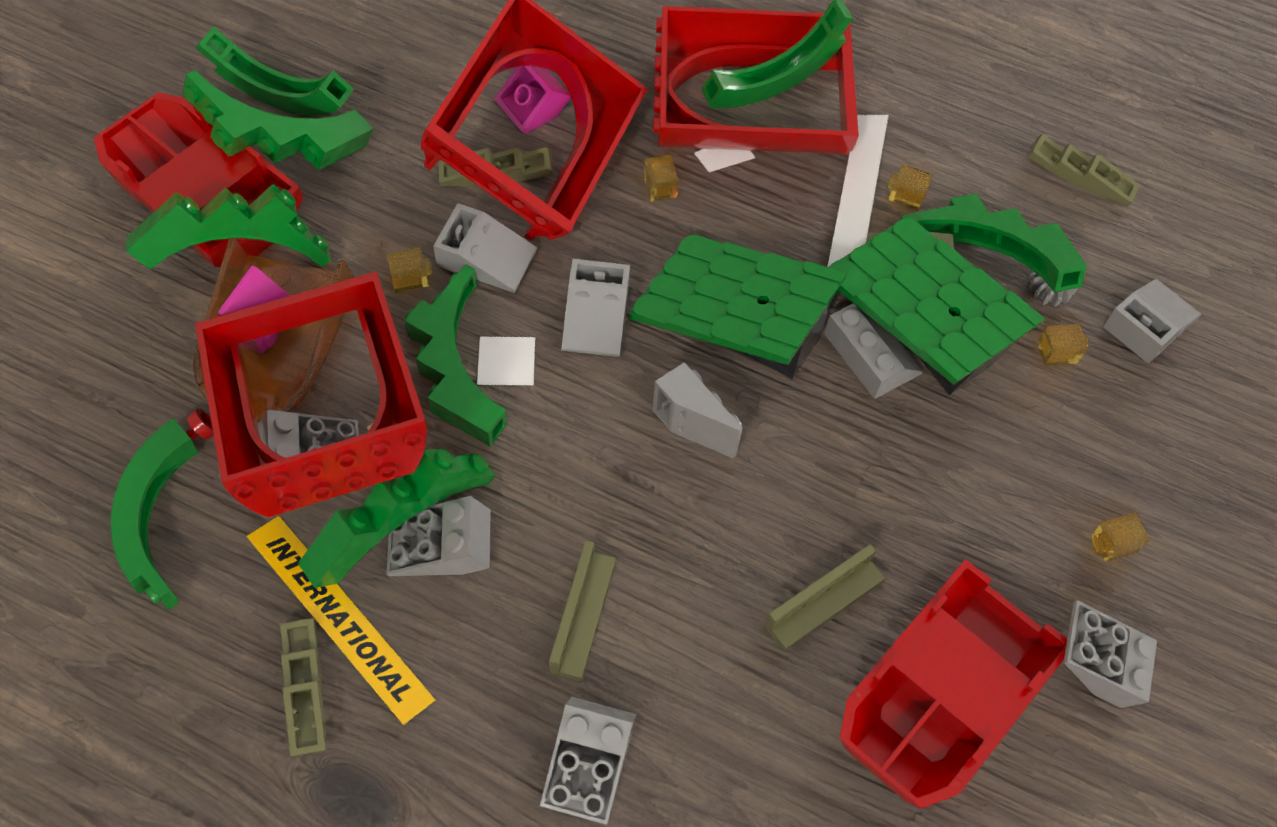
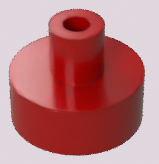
(200, 425)

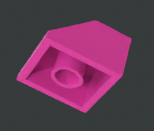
(532, 97)
(252, 291)

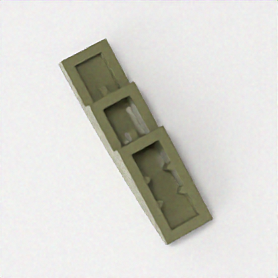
(511, 162)
(1092, 174)
(303, 687)

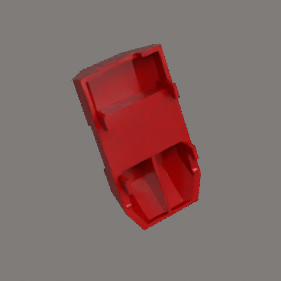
(169, 150)
(949, 689)

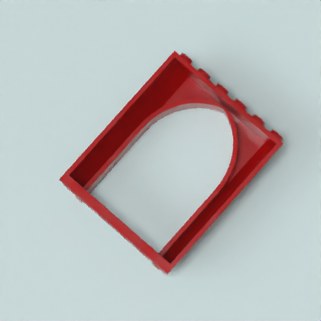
(719, 37)
(602, 102)
(281, 484)

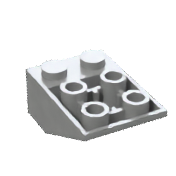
(484, 245)
(596, 307)
(1151, 319)
(695, 411)
(297, 433)
(442, 540)
(1110, 657)
(587, 760)

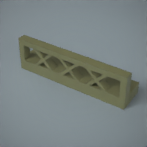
(824, 599)
(582, 614)

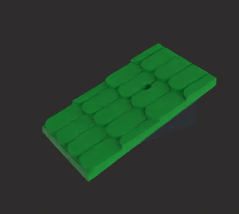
(742, 301)
(935, 302)

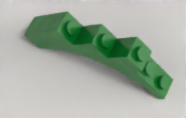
(277, 136)
(182, 224)
(1040, 248)
(454, 395)
(389, 505)

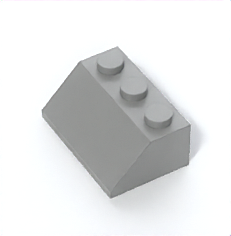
(870, 351)

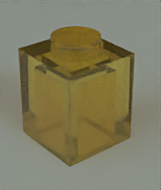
(660, 177)
(909, 186)
(408, 269)
(1062, 344)
(1120, 537)

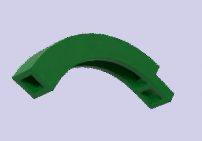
(785, 71)
(271, 87)
(133, 503)

